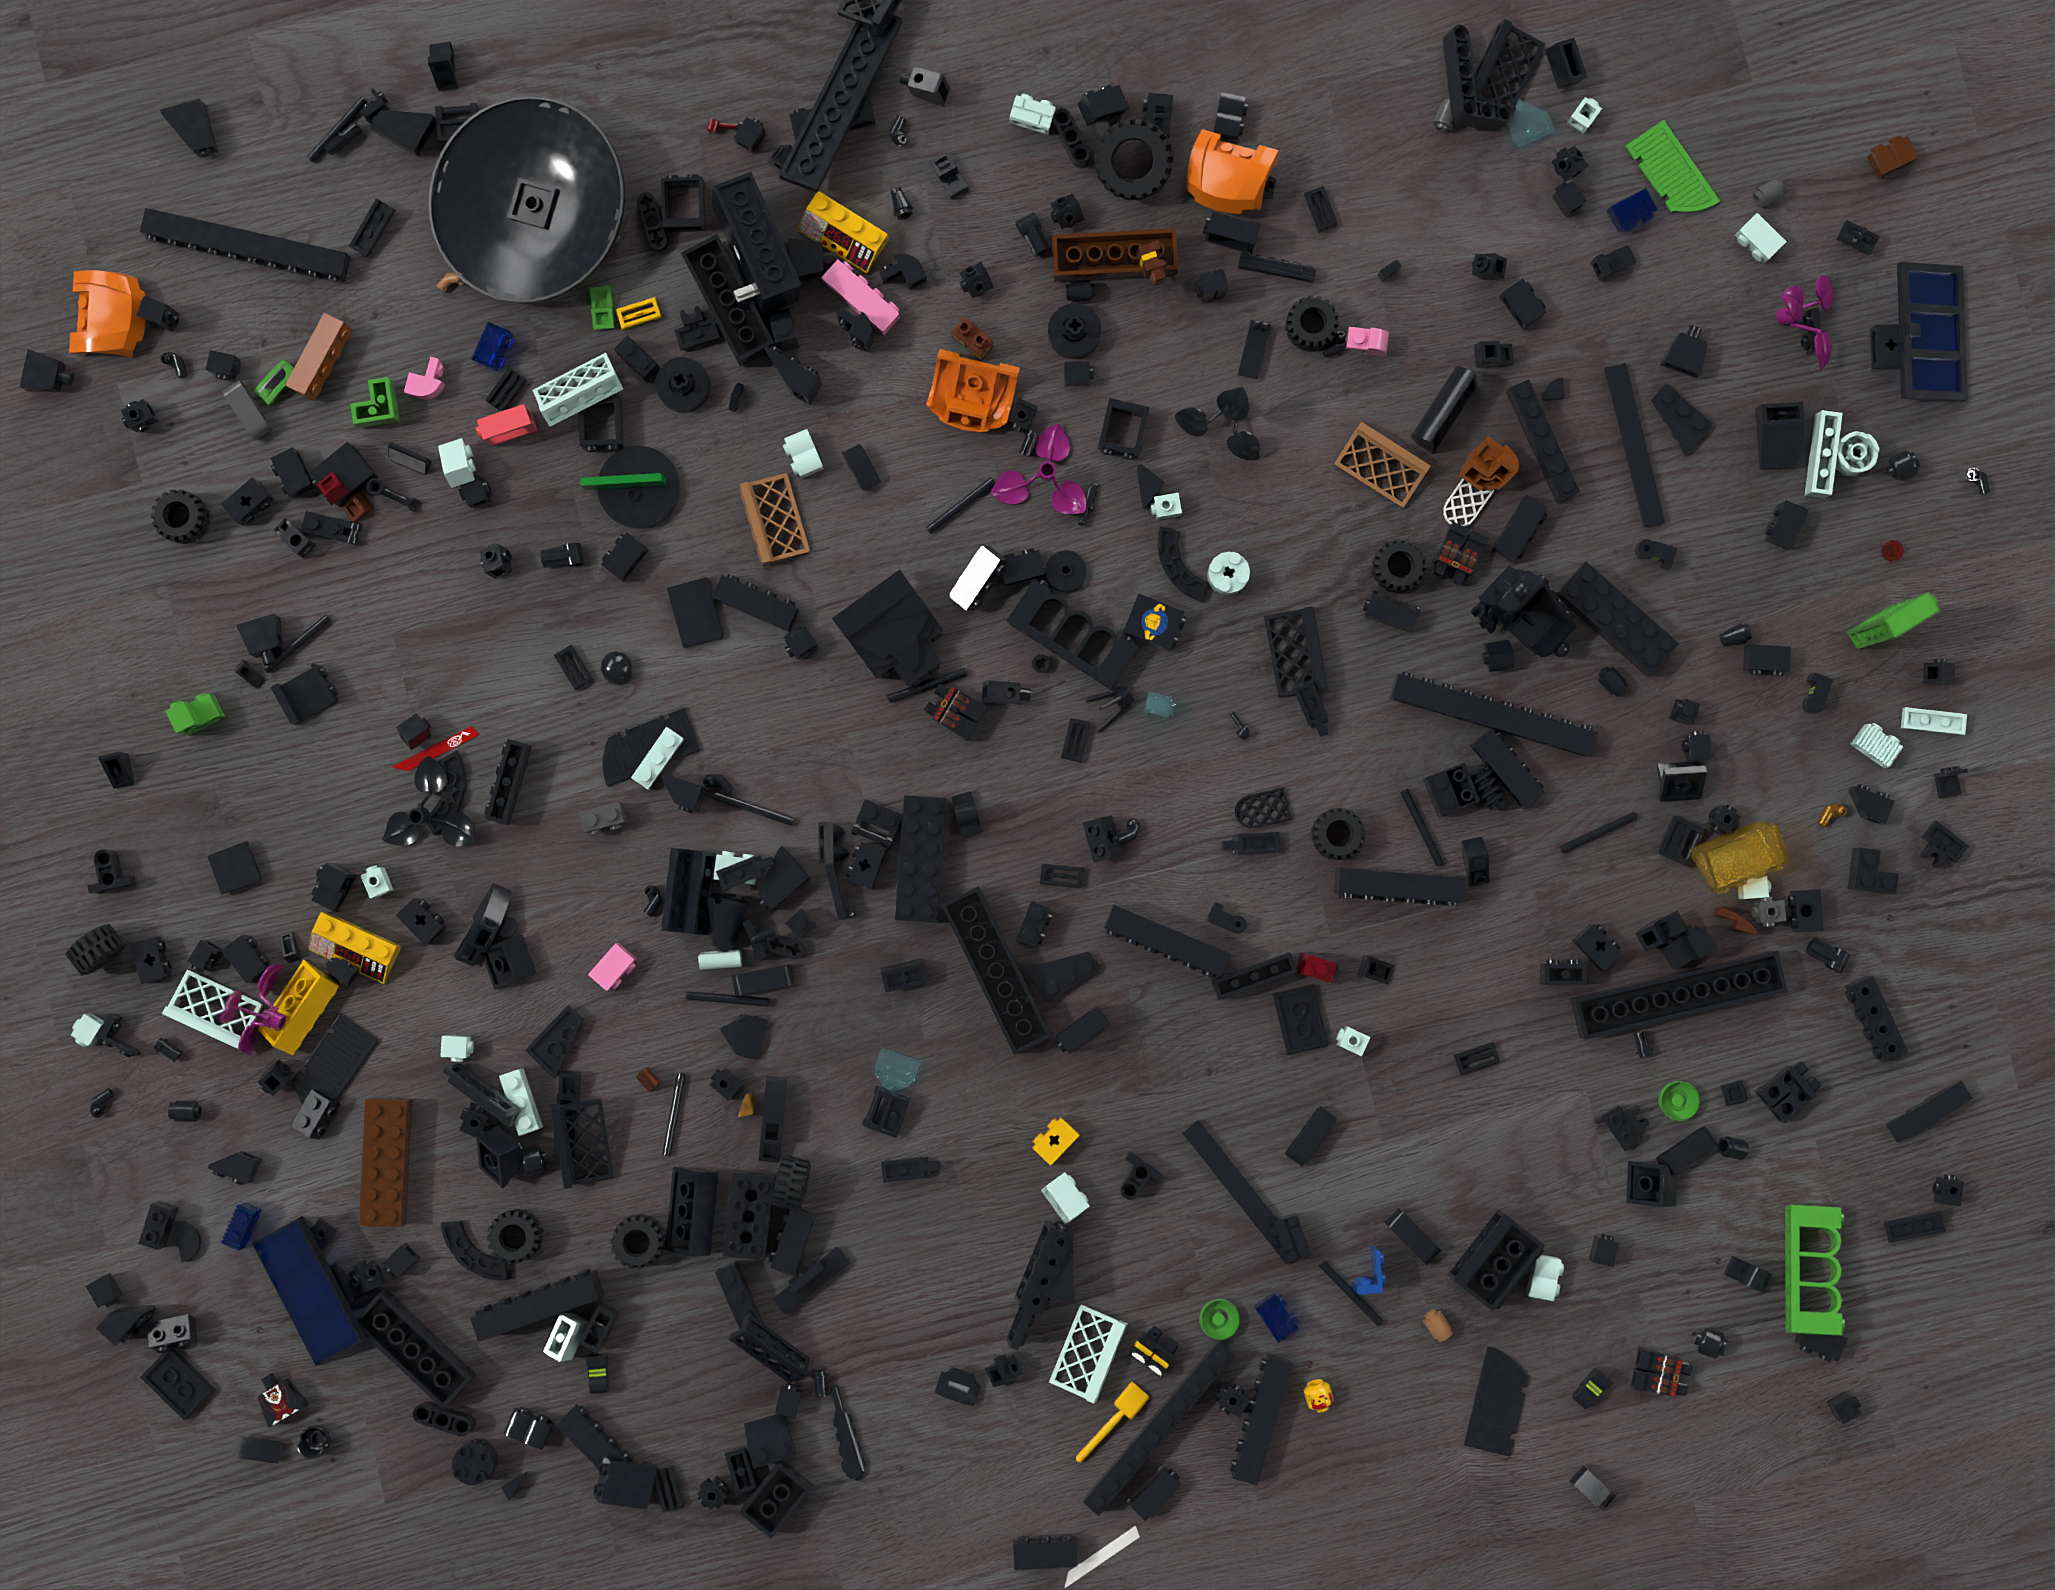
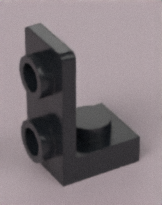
(1613, 262)
(1948, 782)
(110, 1027)

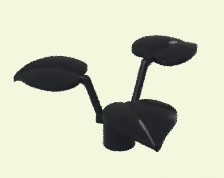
(1235, 407)
(403, 827)

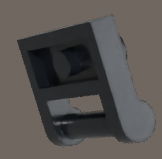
(446, 128)
(880, 817)
(1676, 837)
(893, 1113)

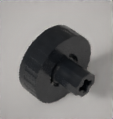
(1061, 325)
(680, 369)

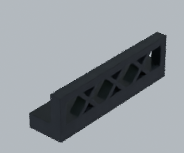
(482, 1093)
(774, 1348)

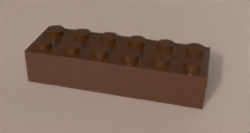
(1109, 254)
(385, 1162)

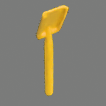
(1129, 1404)

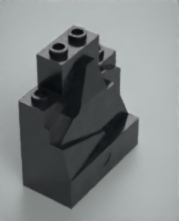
(892, 630)

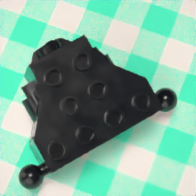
(1526, 610)

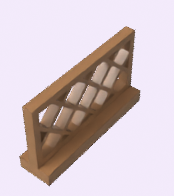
(1393, 450)
(756, 522)

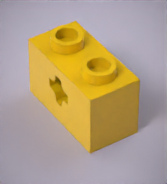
(1066, 1134)

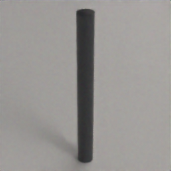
(342, 123)
(960, 505)
(298, 642)
(926, 685)
(754, 808)
(1422, 827)
(1598, 832)
(727, 999)
(673, 1114)
(1351, 1293)

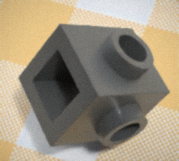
(1769, 911)

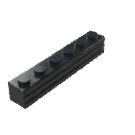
(1277, 268)

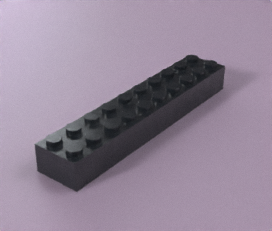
(1678, 994)

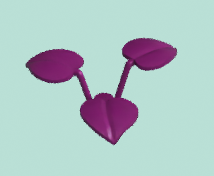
(1794, 300)
(1066, 499)
(270, 1017)

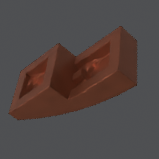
(1739, 922)

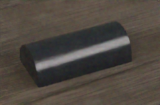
(1445, 409)

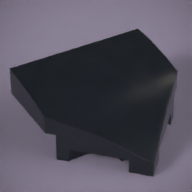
(745, 1035)

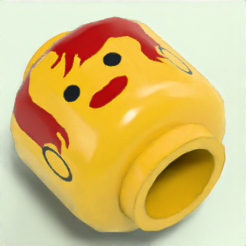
(1318, 1395)

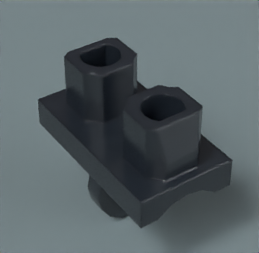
(1857, 237)

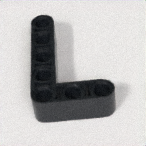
(1461, 86)

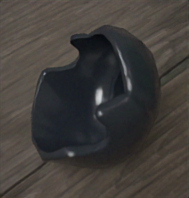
(616, 668)
(314, 1442)

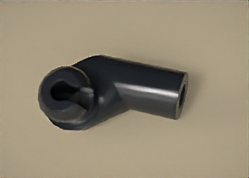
(896, 131)
(1337, 345)
(174, 361)
(1979, 478)
(718, 780)
(1131, 833)
(654, 900)
(98, 1102)

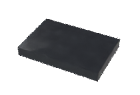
(695, 612)
(1300, 1019)
(177, 1383)

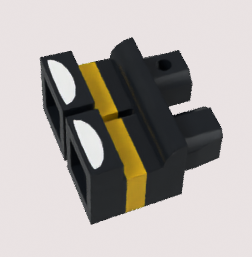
(1161, 1356)

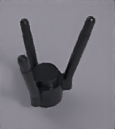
(1122, 697)

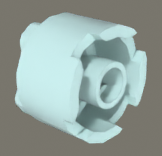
(1866, 449)
(1223, 584)

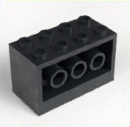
(1484, 1253)

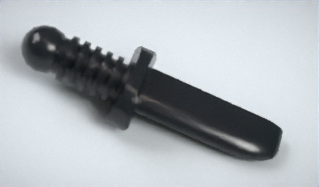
(1089, 499)

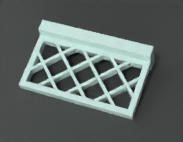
(575, 399)
(200, 1023)
(1104, 1362)

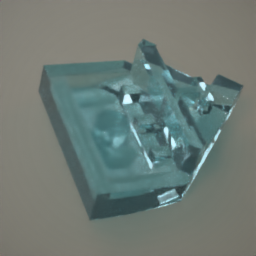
(1529, 124)
(895, 1069)

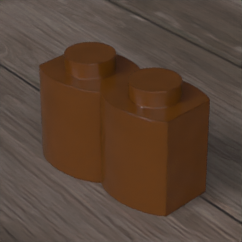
(1892, 156)

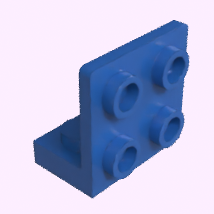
(1364, 1284)

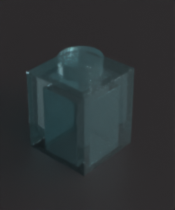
(1159, 705)

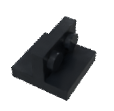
(1681, 781)

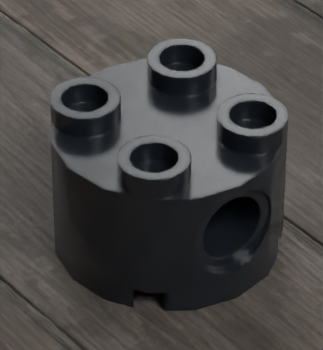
(474, 1462)

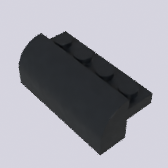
(687, 891)

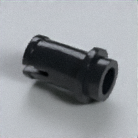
(1029, 443)
(1642, 1044)
(167, 1049)
(820, 1383)

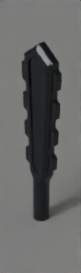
(853, 1463)

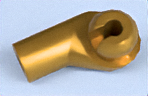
(1831, 811)

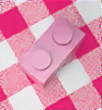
(613, 967)

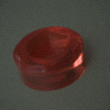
(1892, 550)

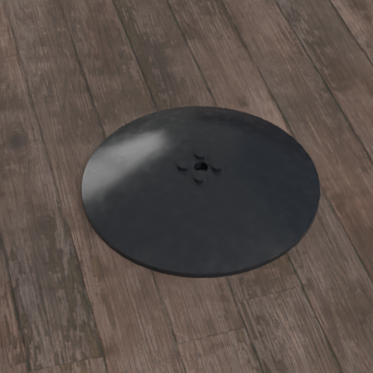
(484, 191)

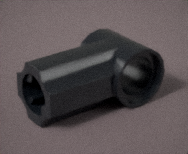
(1031, 230)
(567, 555)
(1832, 956)

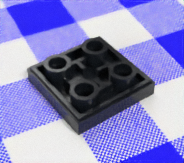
(234, 867)

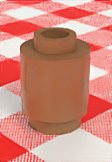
(1437, 1325)

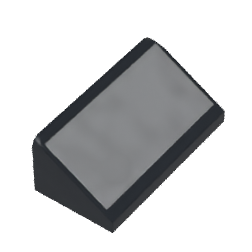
(408, 458)

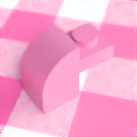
(1372, 340)
(426, 386)

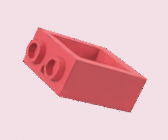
(506, 425)

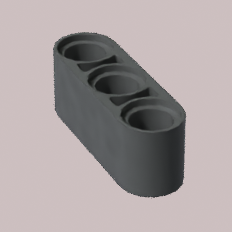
(247, 410)

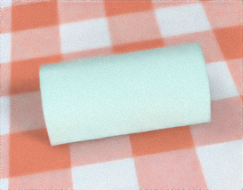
(720, 959)

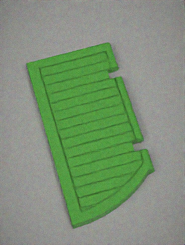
(1672, 170)

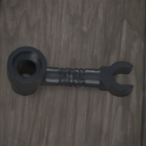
(388, 493)

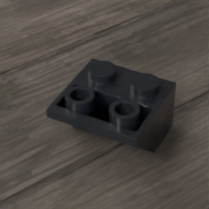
(1451, 789)
(123, 1323)

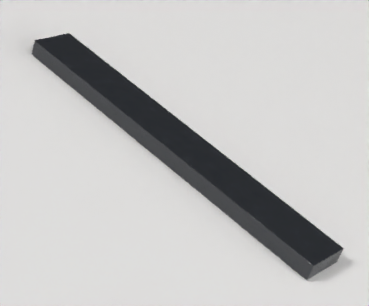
(1634, 445)
(1232, 1180)

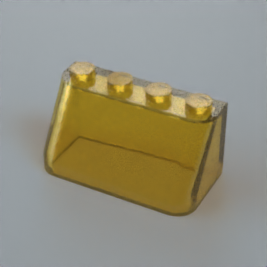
(1741, 856)

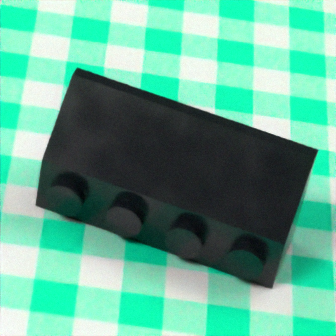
(691, 1211)

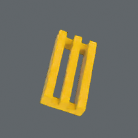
(637, 314)

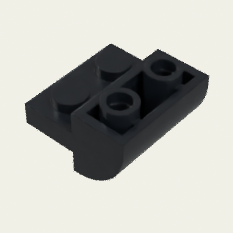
(858, 329)

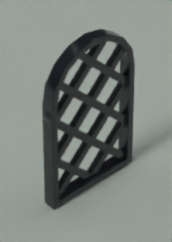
(1262, 801)

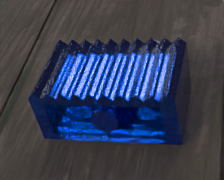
(1632, 210)
(492, 347)
(241, 1226)
(1276, 1317)

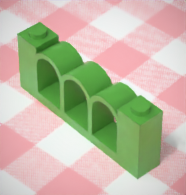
(1893, 620)
(1828, 1220)

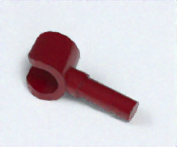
(714, 125)

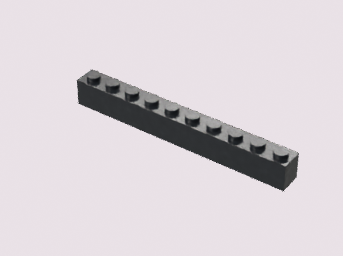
(245, 244)
(1493, 715)
(1158, 1427)

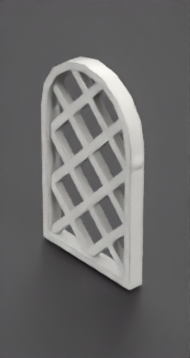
(1467, 505)

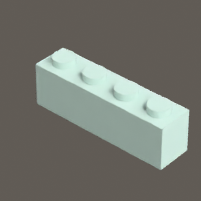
(1823, 454)

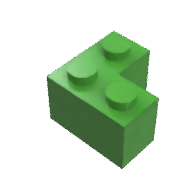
(381, 408)
(194, 716)

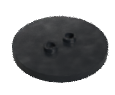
(639, 505)

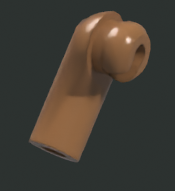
(448, 279)

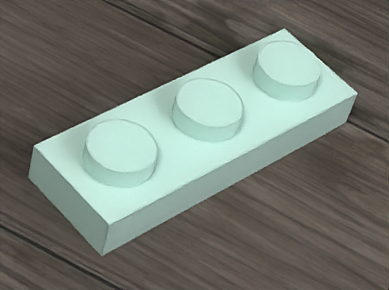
(1933, 721)
(657, 758)

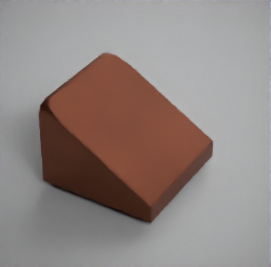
(357, 507)
(648, 1079)

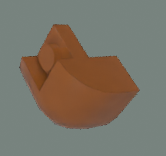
(1489, 465)

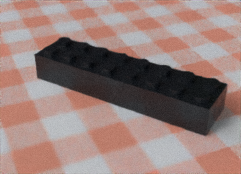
(996, 970)

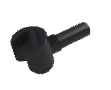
(1243, 731)

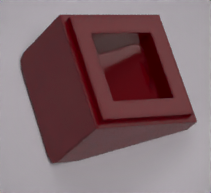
(332, 488)

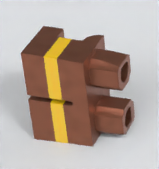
(1150, 264)
(973, 338)

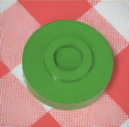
(1679, 1100)
(1214, 1323)

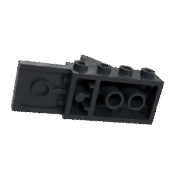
(1047, 1274)

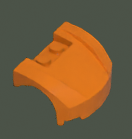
(1227, 174)
(107, 313)
(971, 392)

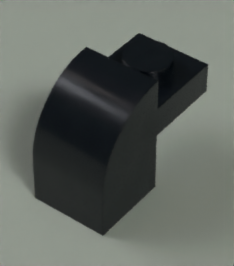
(906, 266)
(1493, 354)
(1660, 930)

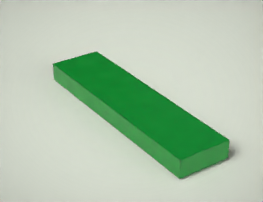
(623, 481)

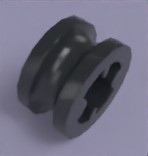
(1041, 670)

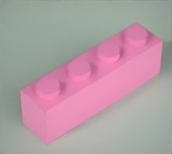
(861, 297)

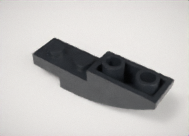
(485, 925)
(772, 1119)

